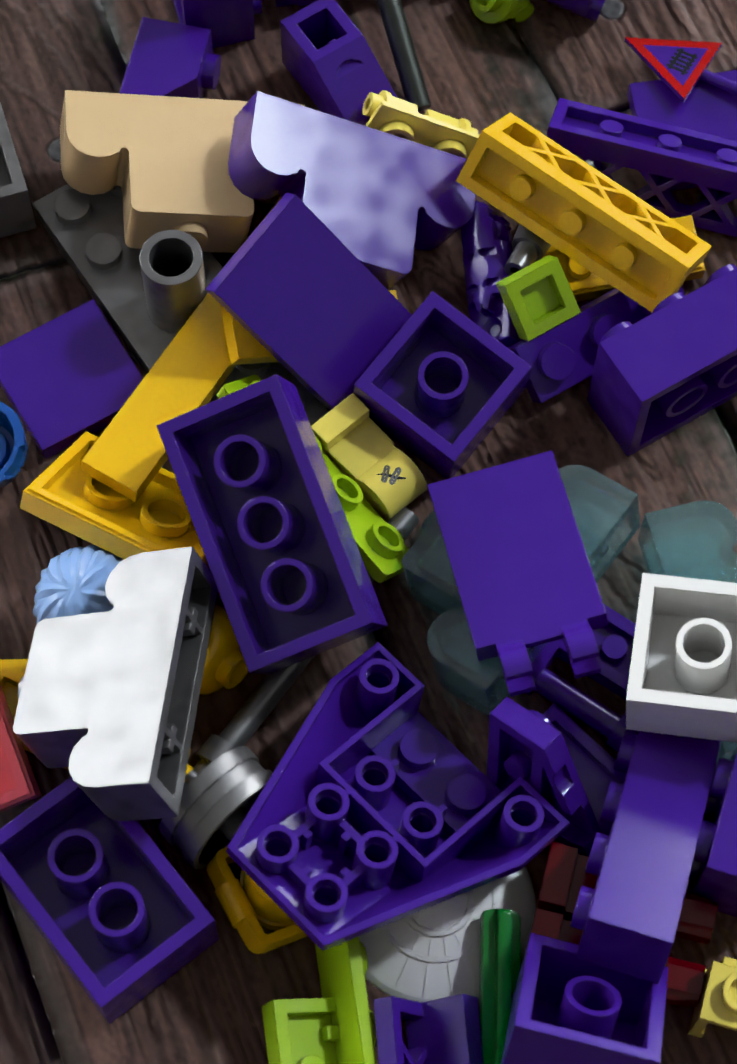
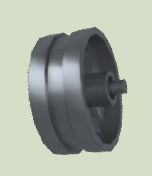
(215, 805)

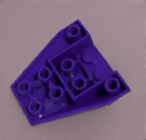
(381, 812)

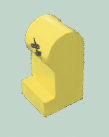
(369, 457)

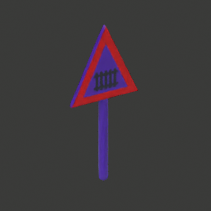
(681, 63)

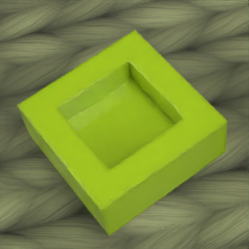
(538, 297)

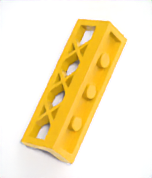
(581, 211)

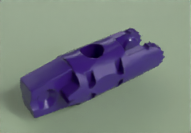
(485, 253)

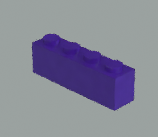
(647, 855)

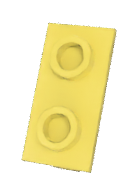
(431, 129)

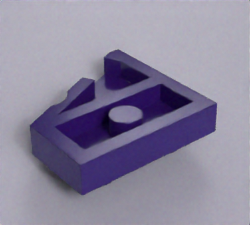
(530, 747)

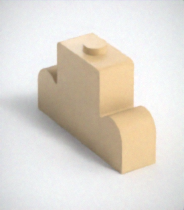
(165, 158)

